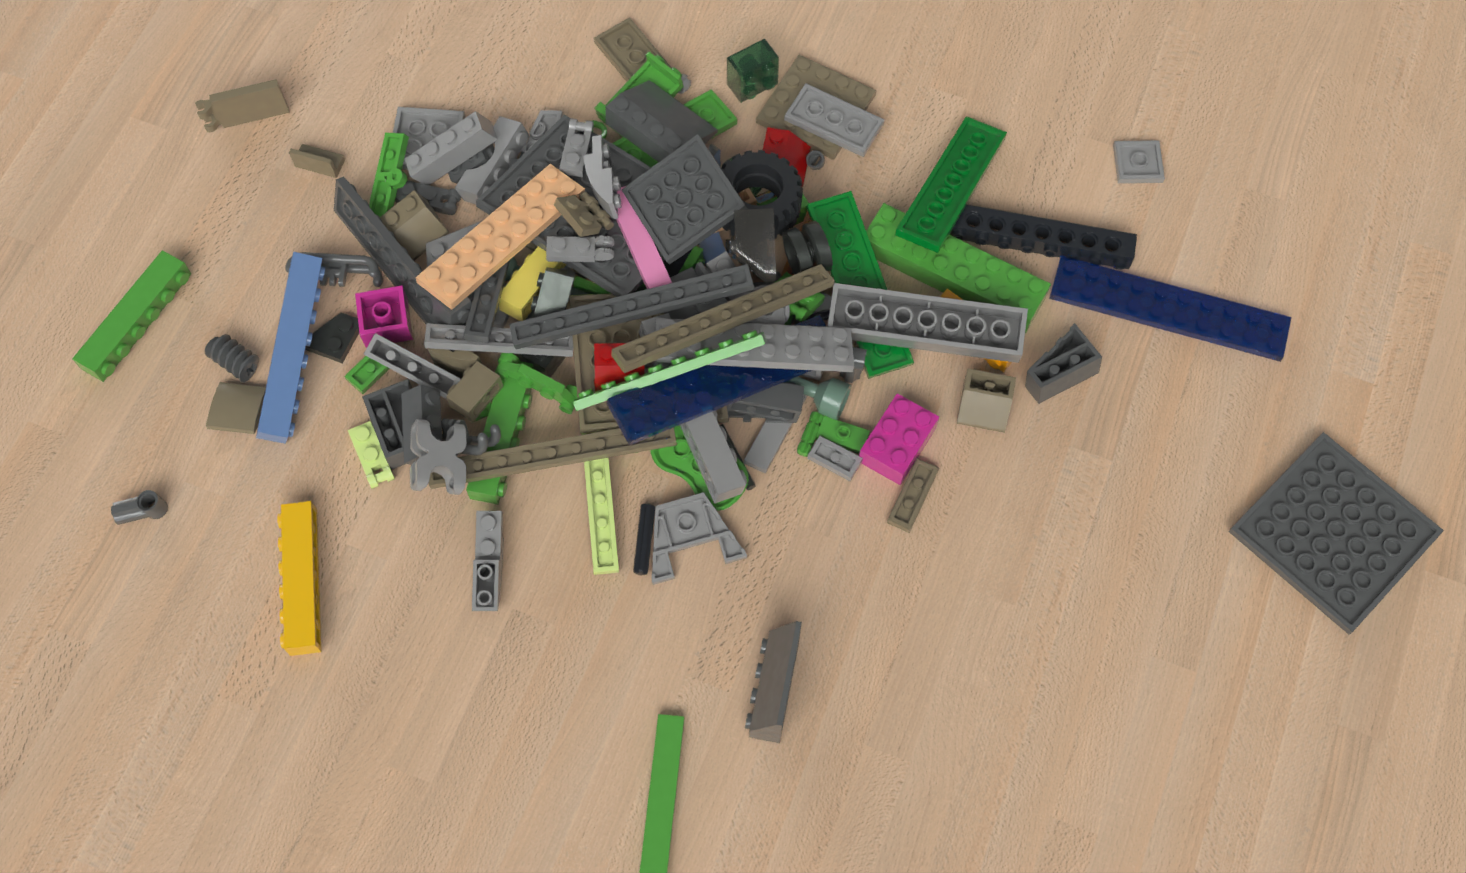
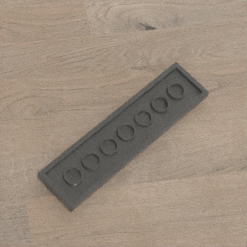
(382, 247)

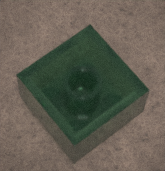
(752, 70)

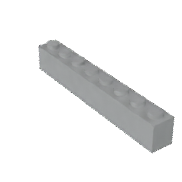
(708, 445)

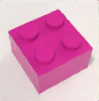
(385, 314)

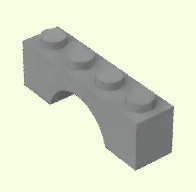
(510, 141)

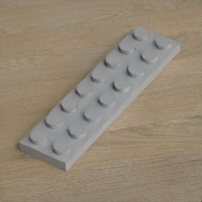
(785, 347)

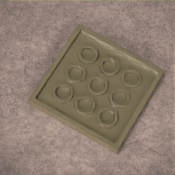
(823, 78)

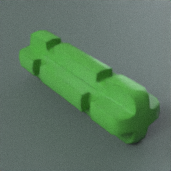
(810, 433)

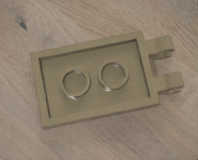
(242, 105)

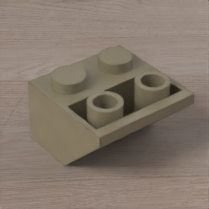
(986, 400)

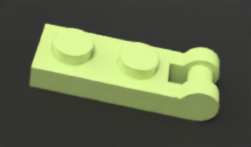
(370, 454)

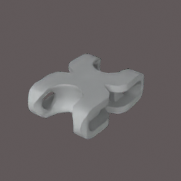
(437, 457)

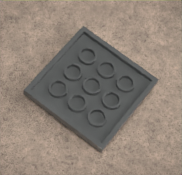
(683, 199)

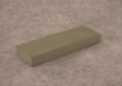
(912, 495)

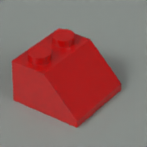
(787, 146)
(606, 367)

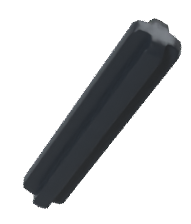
(644, 539)

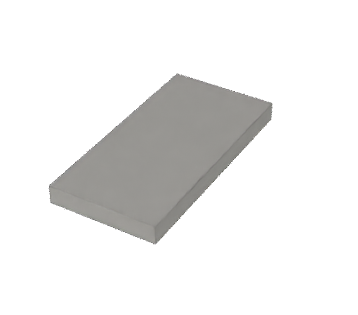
(834, 120)

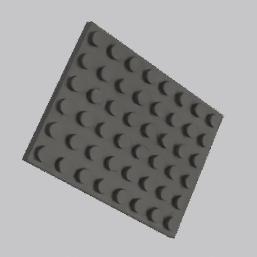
(617, 275)

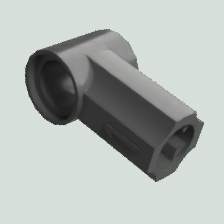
(859, 359)
(138, 508)

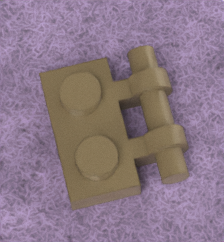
(578, 214)

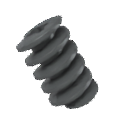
(232, 357)

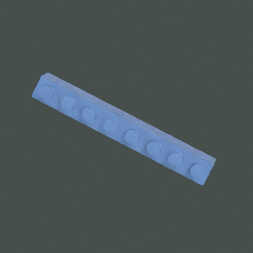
(289, 348)

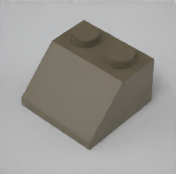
(414, 224)

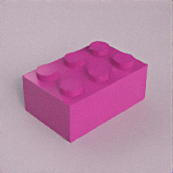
(898, 439)

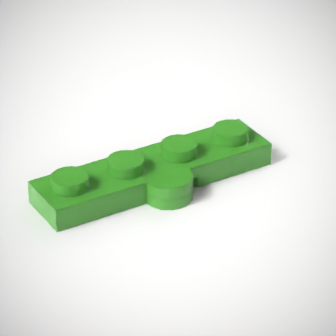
(389, 173)

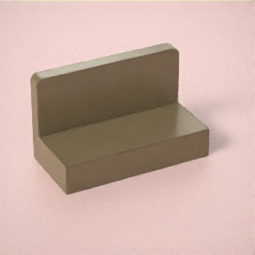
(317, 160)

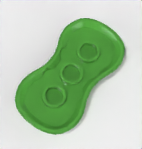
(681, 462)

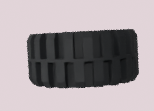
(770, 173)

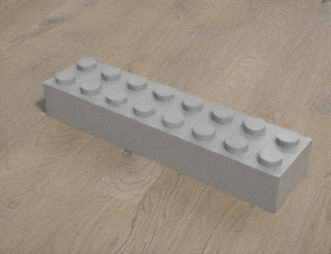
(929, 322)

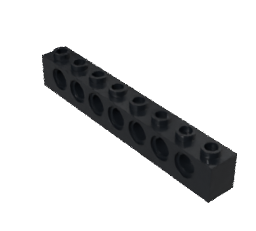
(1053, 232)

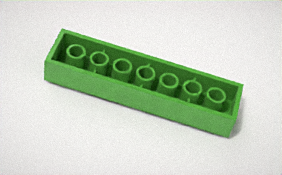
(956, 267)

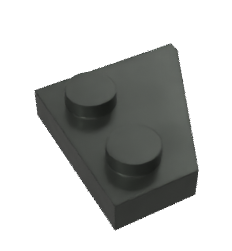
(335, 337)

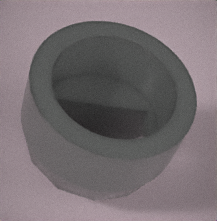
(812, 158)

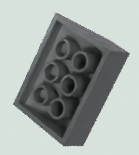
(655, 120)
(774, 683)

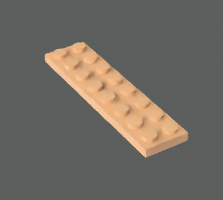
(498, 237)

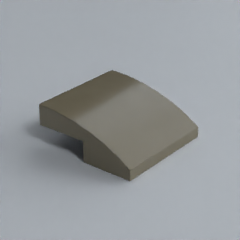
(453, 362)
(236, 408)

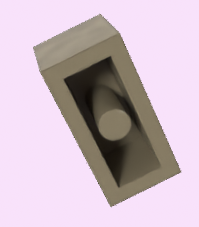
(474, 391)

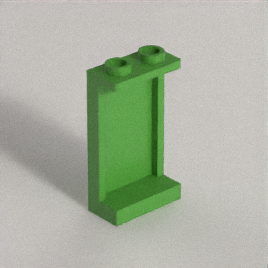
(654, 70)

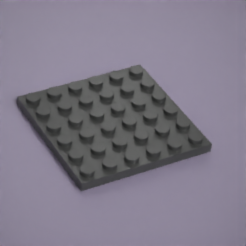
(1336, 532)

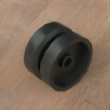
(807, 248)

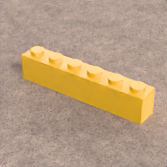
(299, 579)

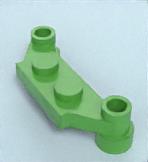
(530, 378)

